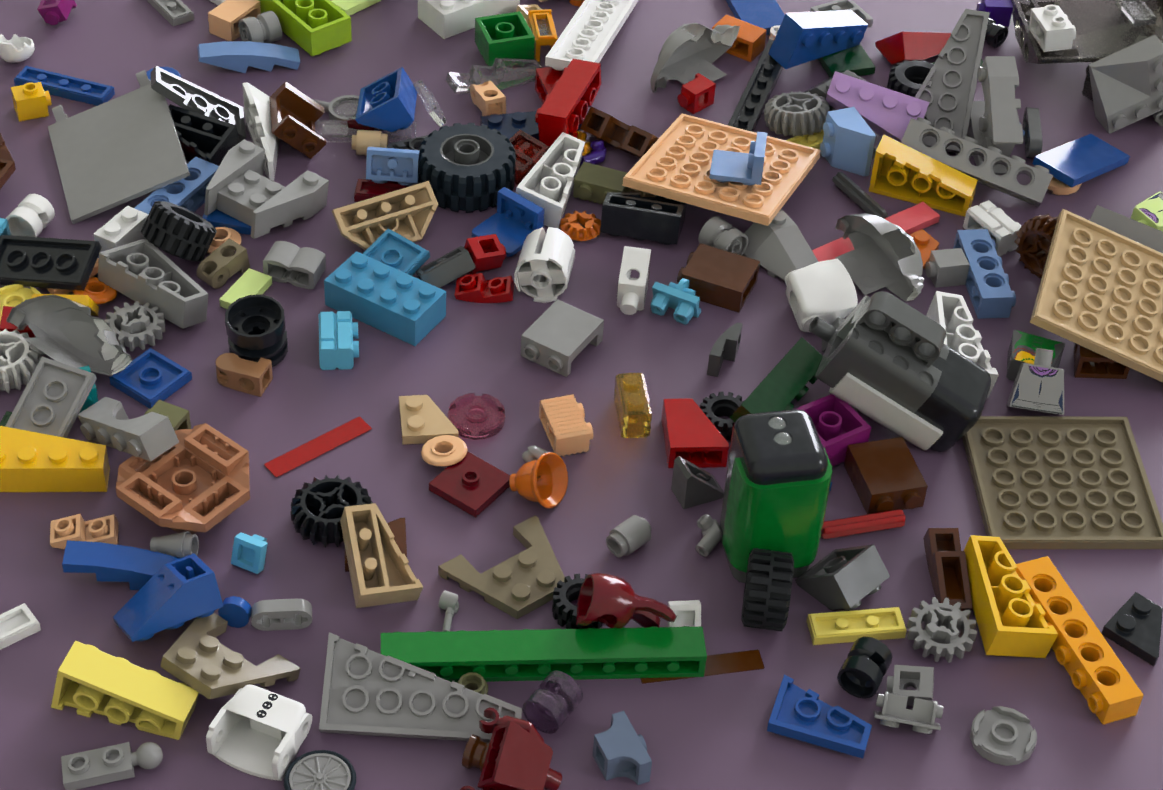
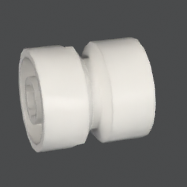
(30, 216)

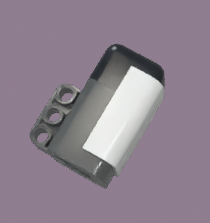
(903, 375)

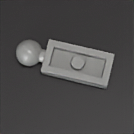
(107, 764)

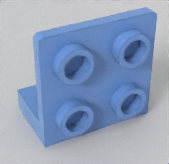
(392, 165)
(739, 166)

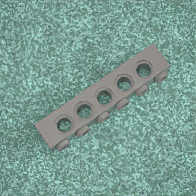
(1007, 183)

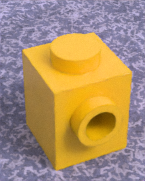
(30, 101)

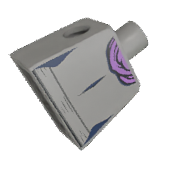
(1039, 385)

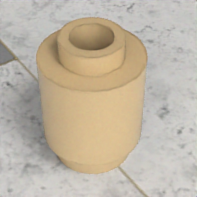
(367, 139)

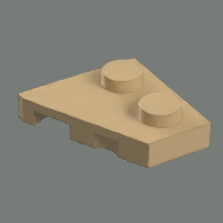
(422, 420)

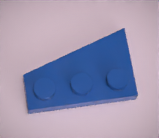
(811, 720)

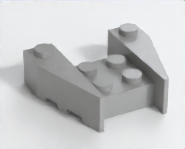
(997, 119)
(258, 201)

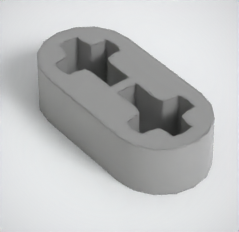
(281, 614)

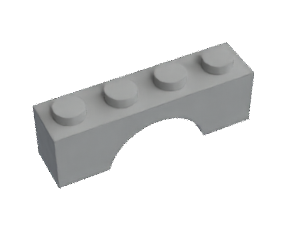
(141, 436)

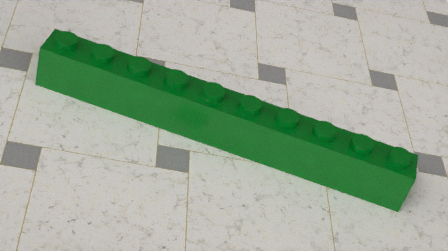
(536, 653)

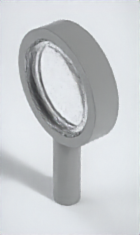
(341, 107)

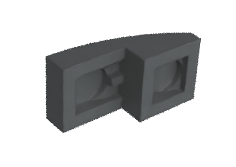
(724, 348)

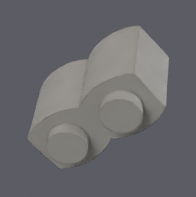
(294, 264)

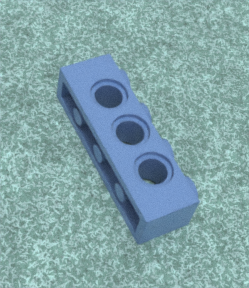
(186, 192)
(986, 279)

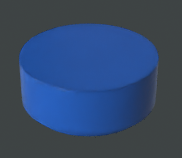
(235, 611)

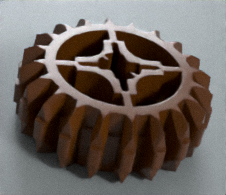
(1035, 241)

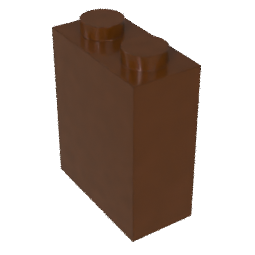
(720, 276)
(885, 475)

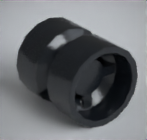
(864, 667)

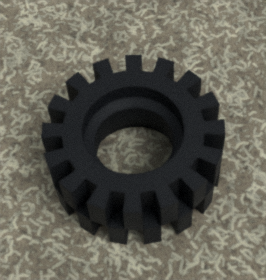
(721, 406)
(562, 608)

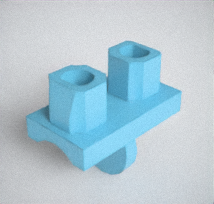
(678, 297)

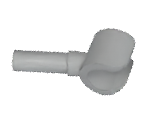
(448, 602)

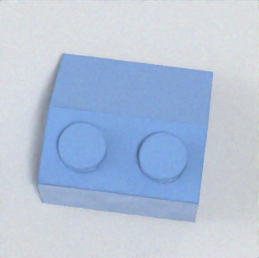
(848, 141)

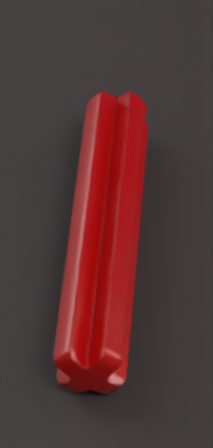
(863, 524)

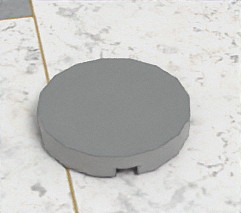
(1003, 736)

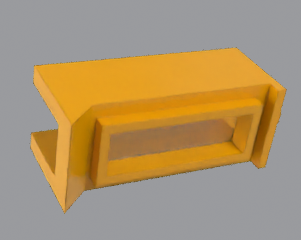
(543, 29)

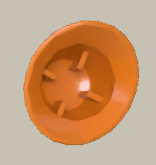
(542, 480)

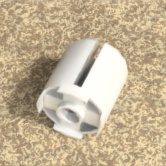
(545, 264)

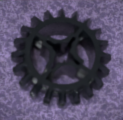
(320, 505)

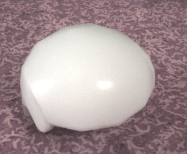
(16, 49)

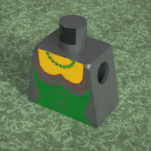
(1023, 350)

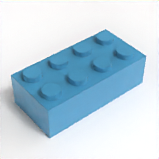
(385, 298)

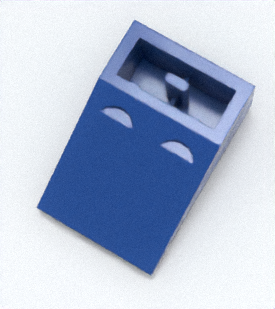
(170, 598)

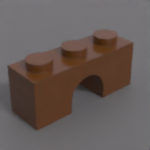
(616, 133)

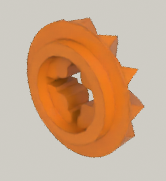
(571, 226)

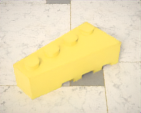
(122, 692)

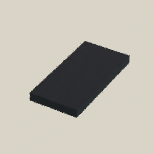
(47, 262)

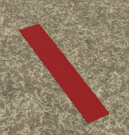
(317, 446)

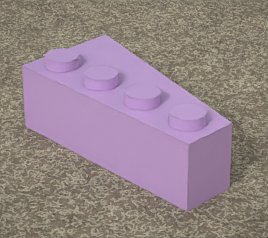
(880, 107)

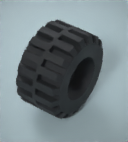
(908, 76)
(178, 231)
(767, 589)

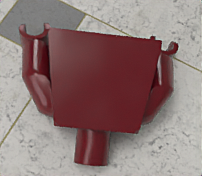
(515, 756)

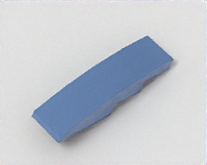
(241, 54)

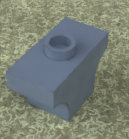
(622, 751)

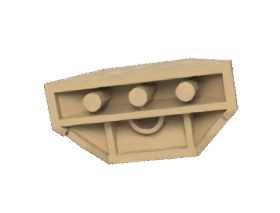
(402, 211)

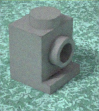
(912, 676)

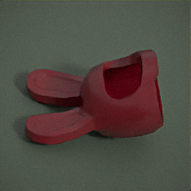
(614, 603)

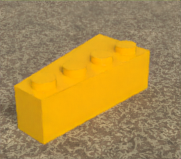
(917, 178)

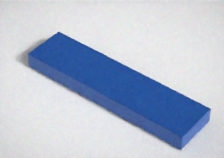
(66, 86)

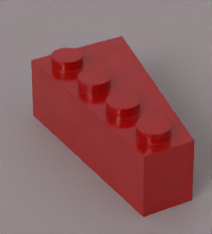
(568, 101)

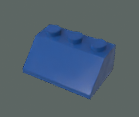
(388, 102)

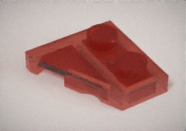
(527, 152)

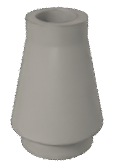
(176, 544)

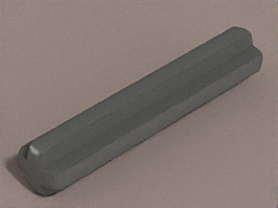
(860, 197)

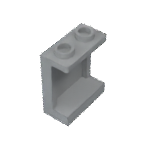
(560, 336)

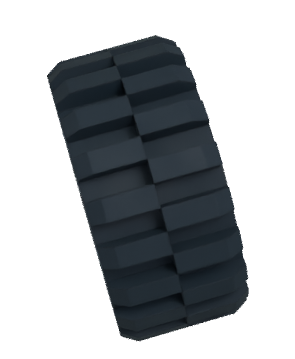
(467, 166)

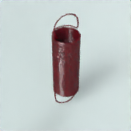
(354, 125)

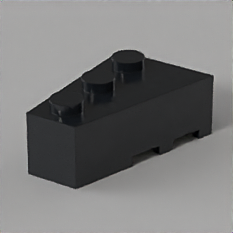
(643, 217)

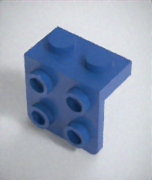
(512, 221)

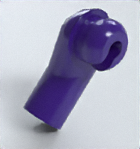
(597, 153)

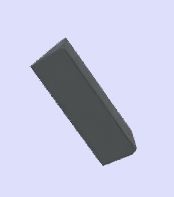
(447, 267)

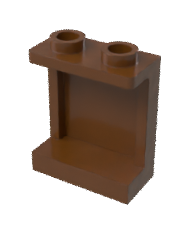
(295, 118)

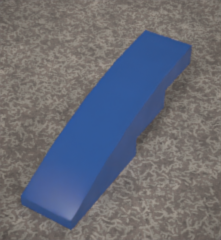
(113, 562)

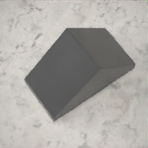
(693, 485)

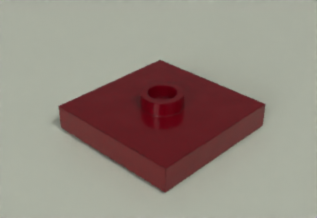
(470, 484)

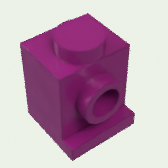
(55, 10)

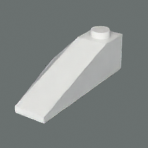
(259, 126)

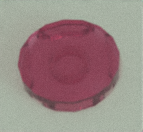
(477, 416)

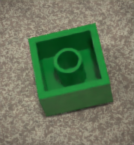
(504, 37)

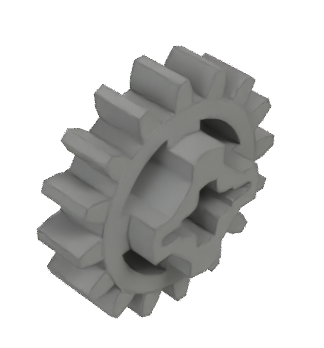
(136, 325)
(941, 629)

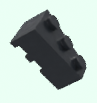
(203, 135)

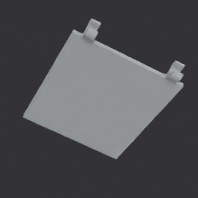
(116, 151)

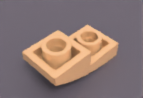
(76, 529)

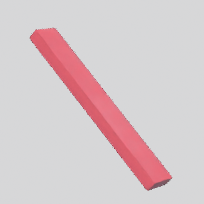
(910, 220)

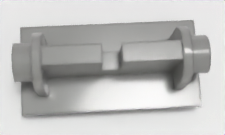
(921, 715)

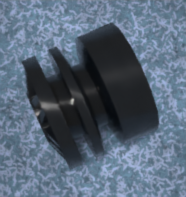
(257, 329)

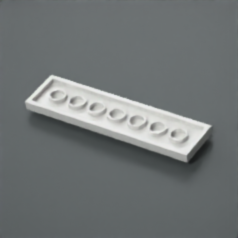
(589, 32)

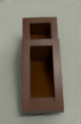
(947, 566)

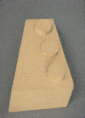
(374, 560)

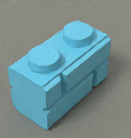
(336, 340)

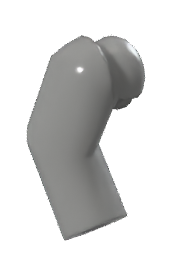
(711, 535)

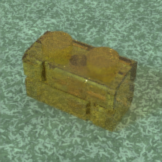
(632, 405)

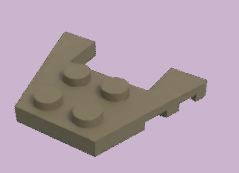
(518, 582)
(213, 668)

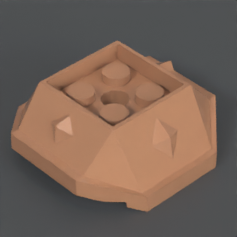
(190, 483)

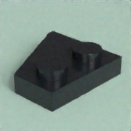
(1137, 628)

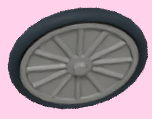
(320, 772)

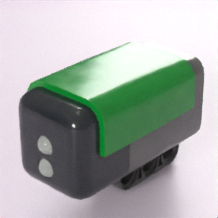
(774, 489)

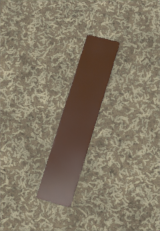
(723, 664)

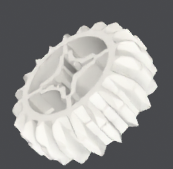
(16, 360)

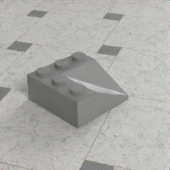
(1128, 84)

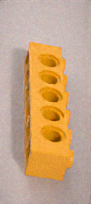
(1081, 645)

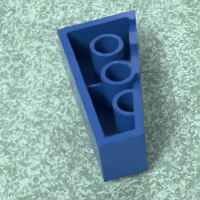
(815, 35)

